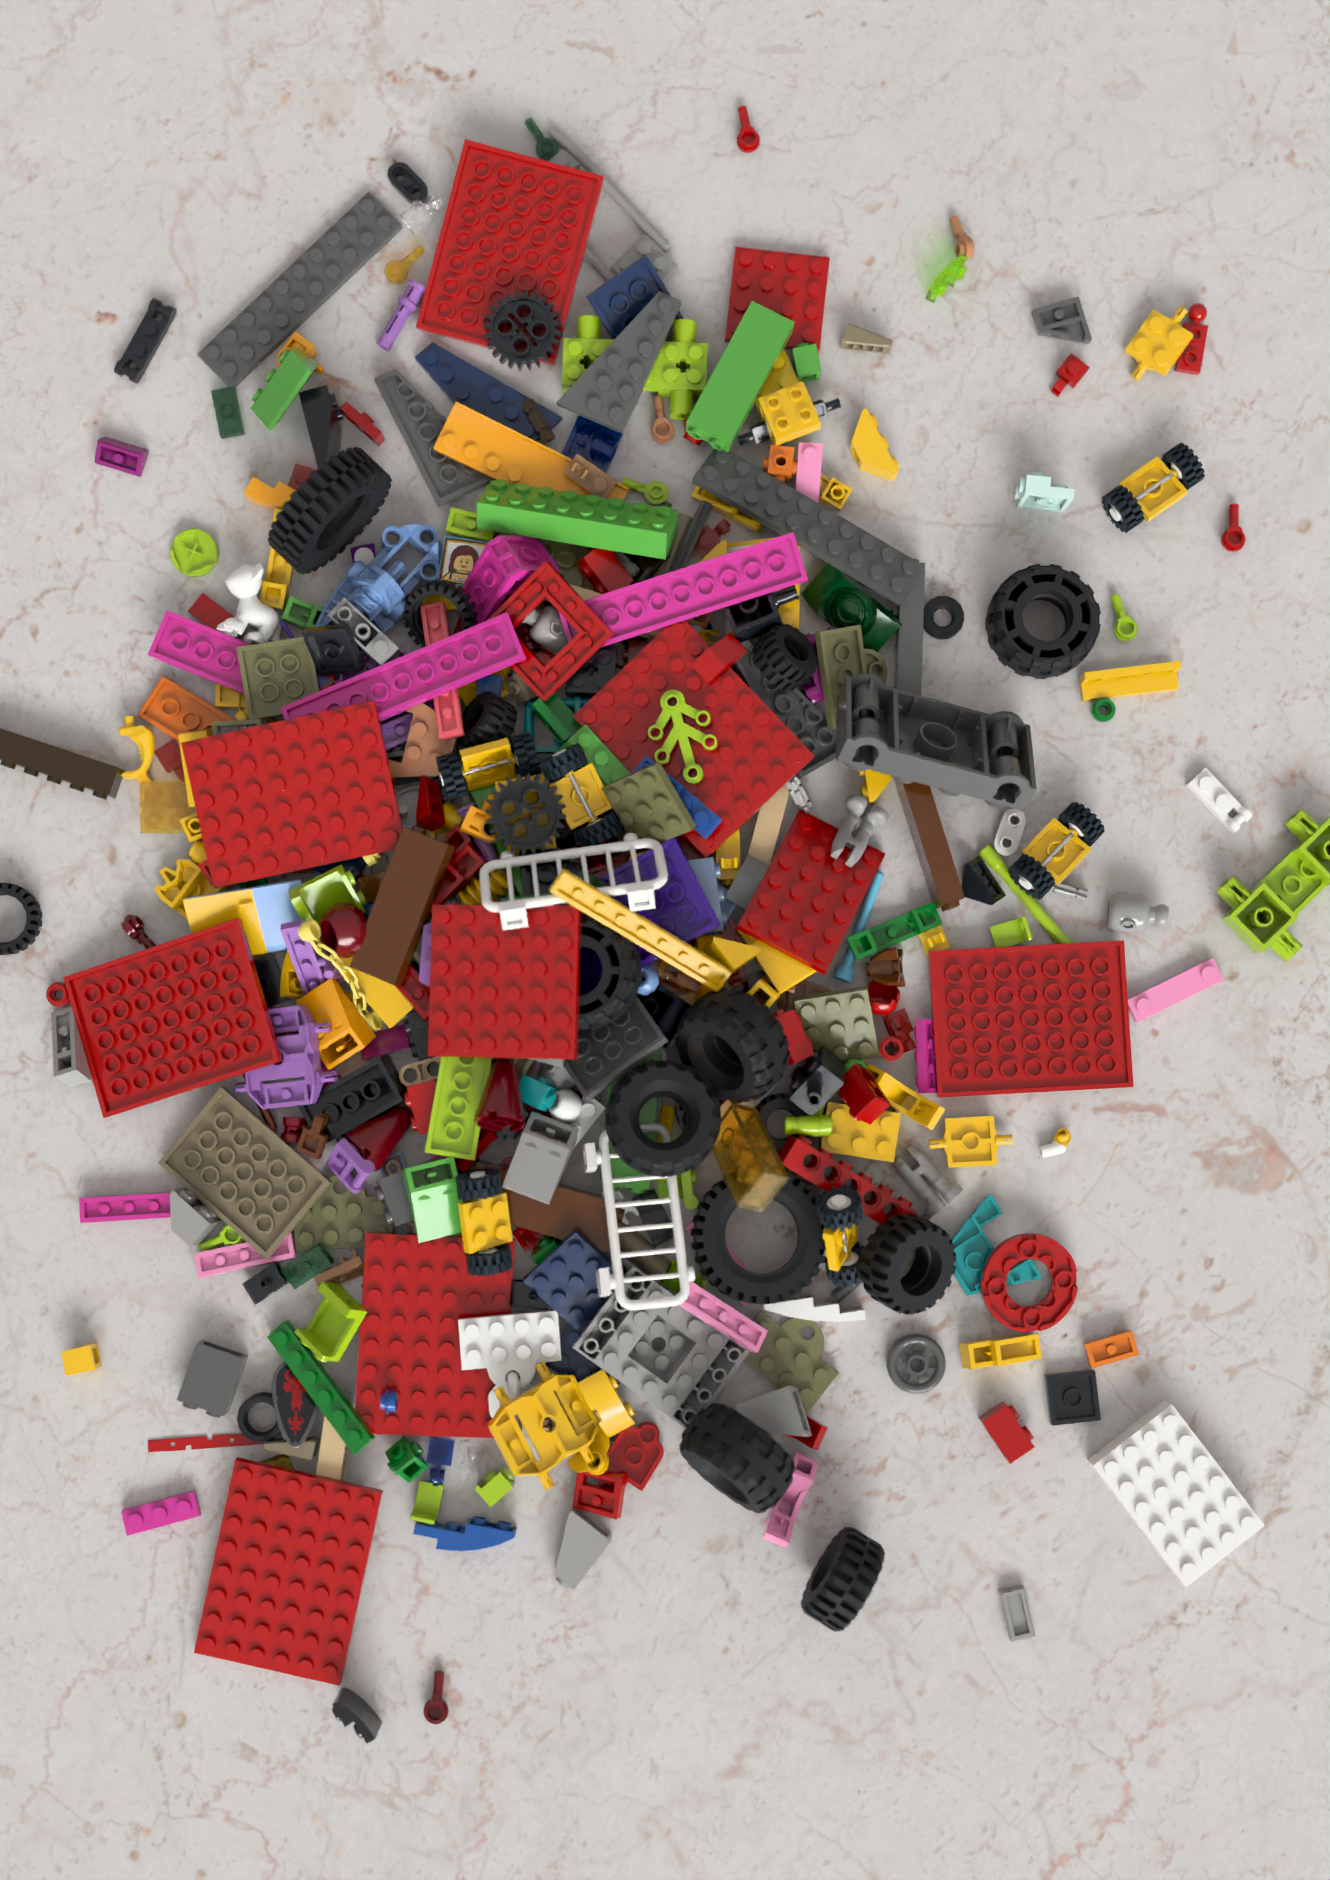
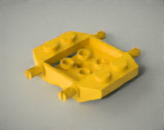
(572, 1429)

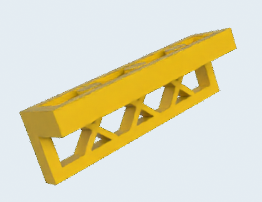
(1129, 681)

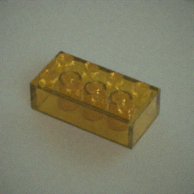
(748, 1158)

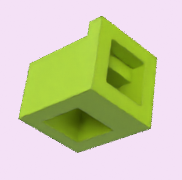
(495, 1485)

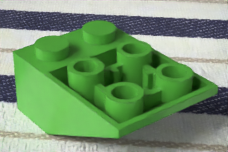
(433, 1198)

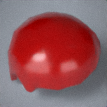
(883, 997)

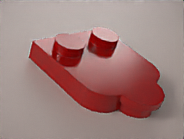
(636, 1453)

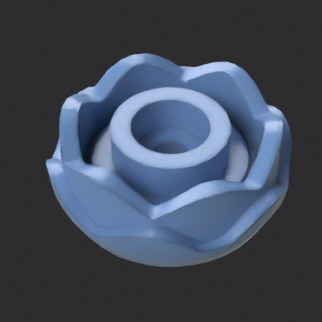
(651, 980)

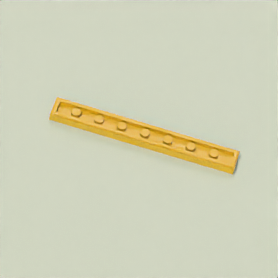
(640, 930)

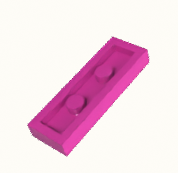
(925, 1056)
(161, 1512)

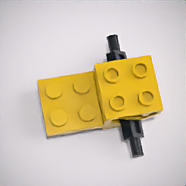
(786, 408)

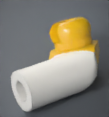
(1058, 1143)

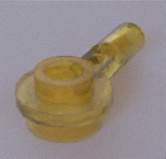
(397, 271)

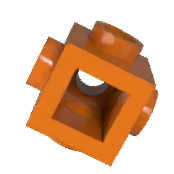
(780, 463)

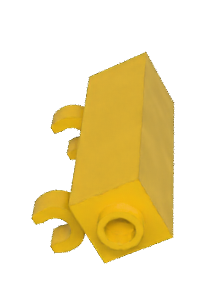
(729, 859)

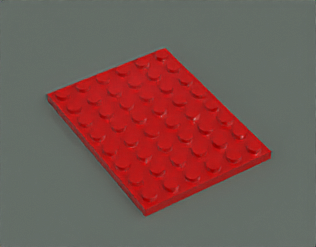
(507, 230)
(754, 746)
(293, 794)
(172, 1018)
(1030, 1019)
(413, 1336)
(288, 1571)

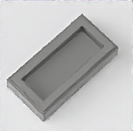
(1016, 1613)

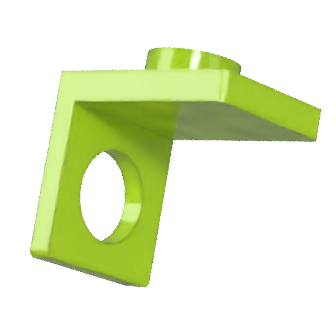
(1010, 933)
(427, 1502)

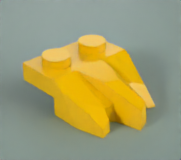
(184, 883)

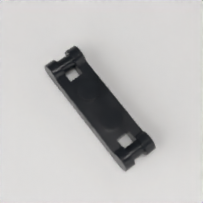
(145, 341)

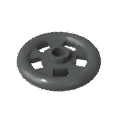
(931, 1348)

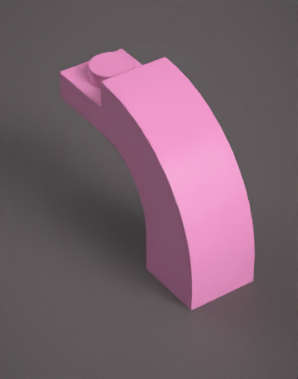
(783, 1516)

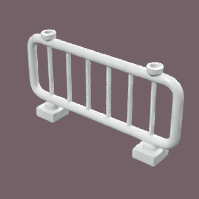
(514, 913)
(615, 1281)

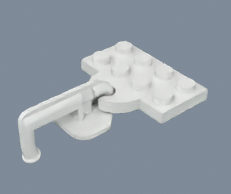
(509, 1346)

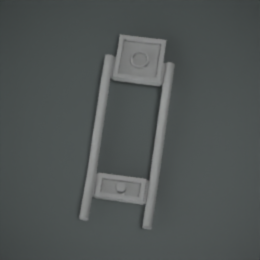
(651, 244)

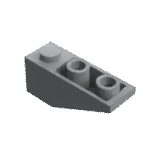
(366, 634)

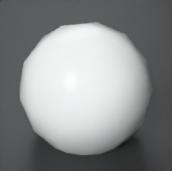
(566, 1106)

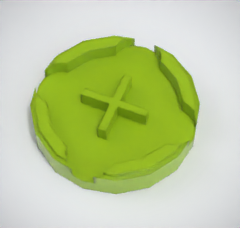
(194, 552)

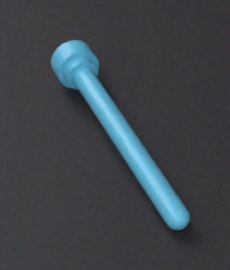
(844, 970)

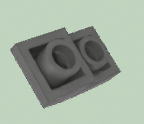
(747, 881)

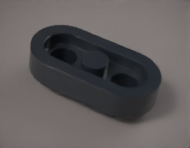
(409, 185)

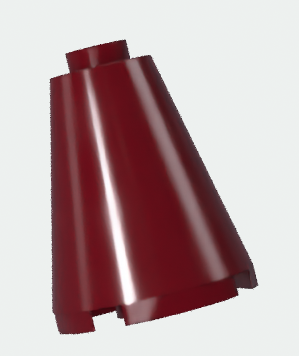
(501, 1099)
(380, 1135)

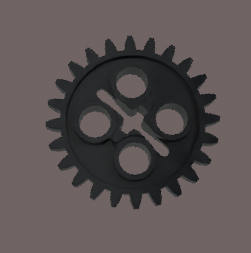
(539, 317)
(535, 834)

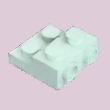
(1036, 493)

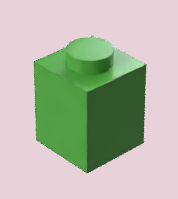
(806, 362)

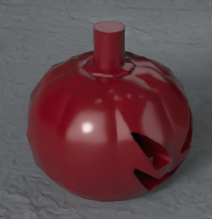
(343, 927)

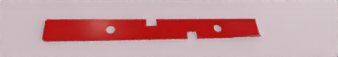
(200, 1442)

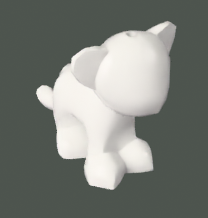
(245, 584)

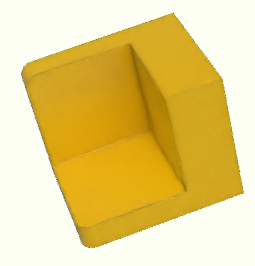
(81, 1359)

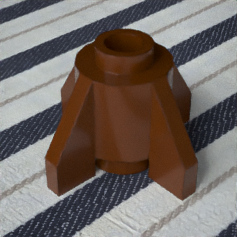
(887, 967)

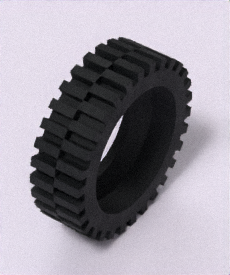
(329, 510)
(746, 1285)

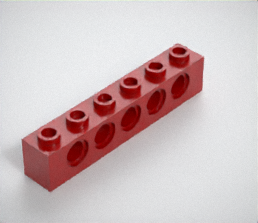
(793, 1155)

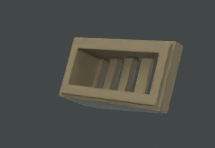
(864, 340)
(305, 1451)

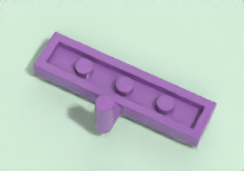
(305, 959)

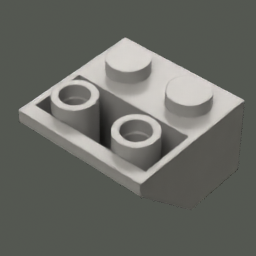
(190, 1217)

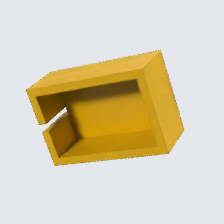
(860, 1138)

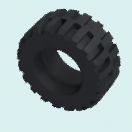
(928, 1274)
(843, 1579)

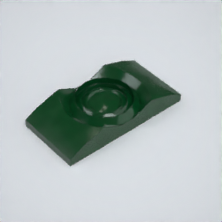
(846, 603)

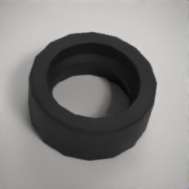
(243, 1422)

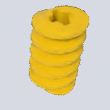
(498, 887)

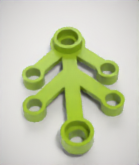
(681, 732)

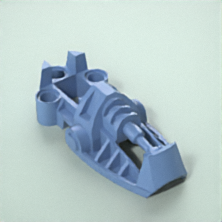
(376, 590)

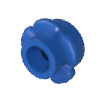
(389, 1401)

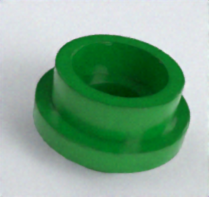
(1110, 709)

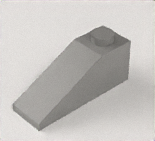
(68, 1052)

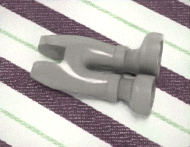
(873, 817)
(913, 1178)

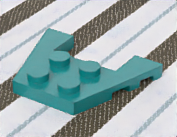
(974, 1247)

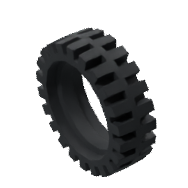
(447, 590)
(32, 917)

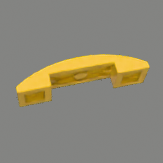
(278, 578)

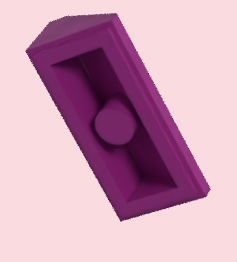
(121, 456)
(387, 1042)

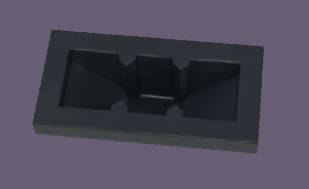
(980, 883)

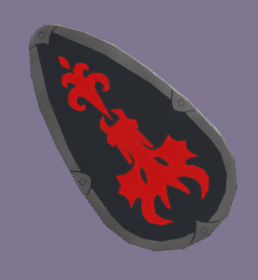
(292, 1406)

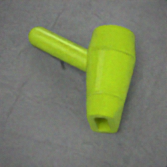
(808, 1125)

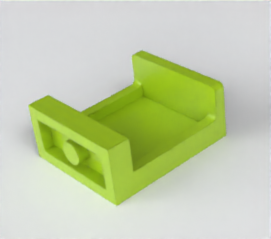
(324, 891)
(332, 1323)

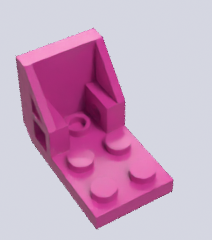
(502, 570)

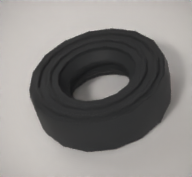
(950, 605)

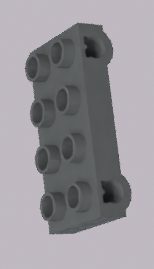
(935, 743)

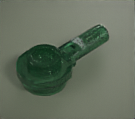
(546, 147)

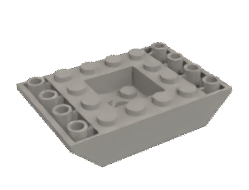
(679, 1375)

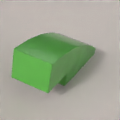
(301, 613)

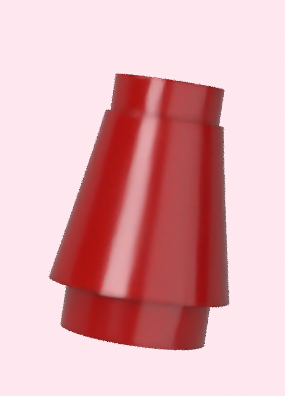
(896, 1046)

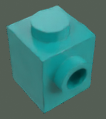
(537, 1092)

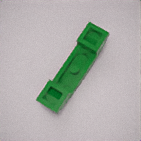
(894, 931)

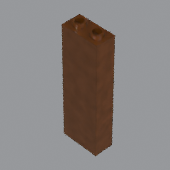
(930, 844)
(403, 905)
(567, 1211)

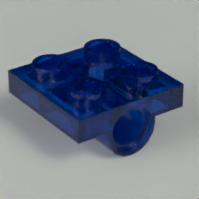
(593, 443)

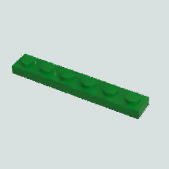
(321, 1388)

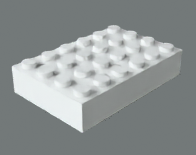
(1175, 1492)

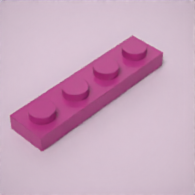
(124, 1207)

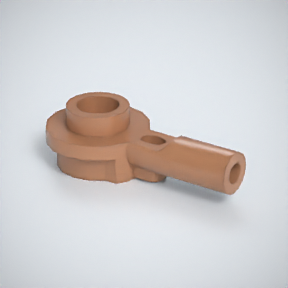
(964, 243)
(662, 430)

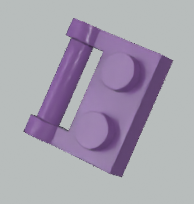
(343, 1160)

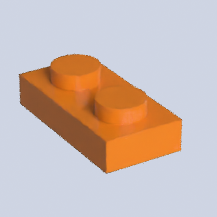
(1110, 1349)

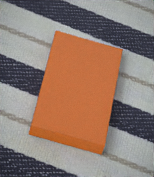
(179, 710)

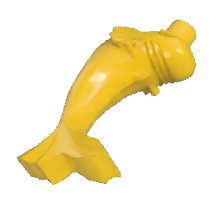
(145, 740)

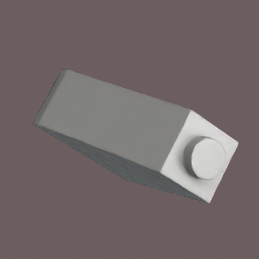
(778, 1412)
(579, 1549)

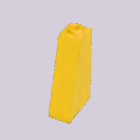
(381, 996)

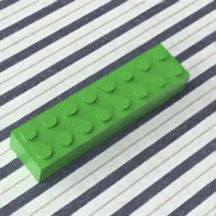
(577, 519)

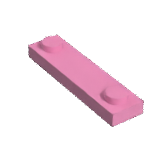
(809, 469)
(1174, 989)
(240, 1257)
(724, 1318)

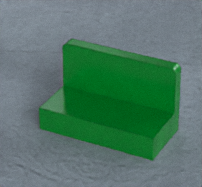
(556, 717)

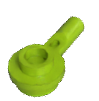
(655, 492)
(1125, 628)
(226, 1236)

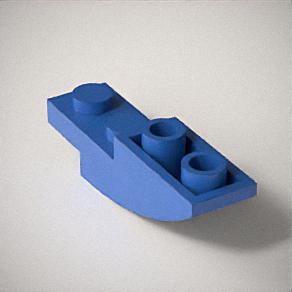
(703, 817)
(475, 1536)

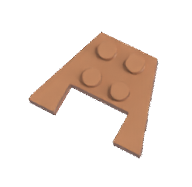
(422, 745)

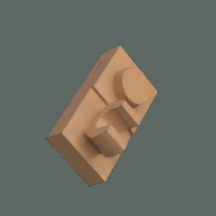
(590, 477)
(343, 1273)

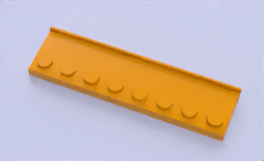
(506, 453)

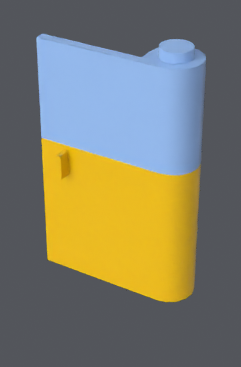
(259, 907)

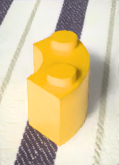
(603, 1399)

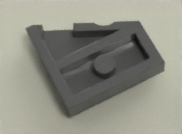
(1062, 321)

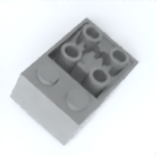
(540, 1157)

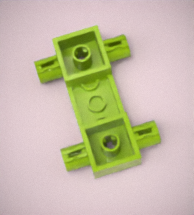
(665, 375)
(1281, 891)

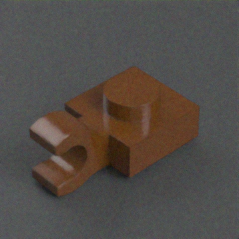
(312, 1138)

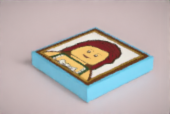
(459, 558)

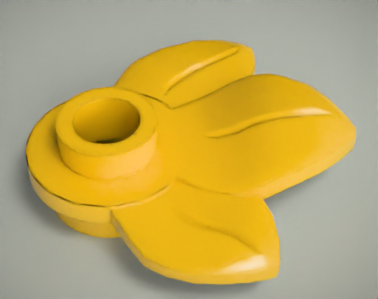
(599, 1450)

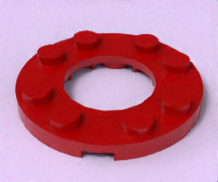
(1059, 1297)

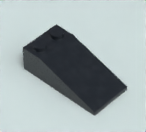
(322, 421)
(358, 1097)

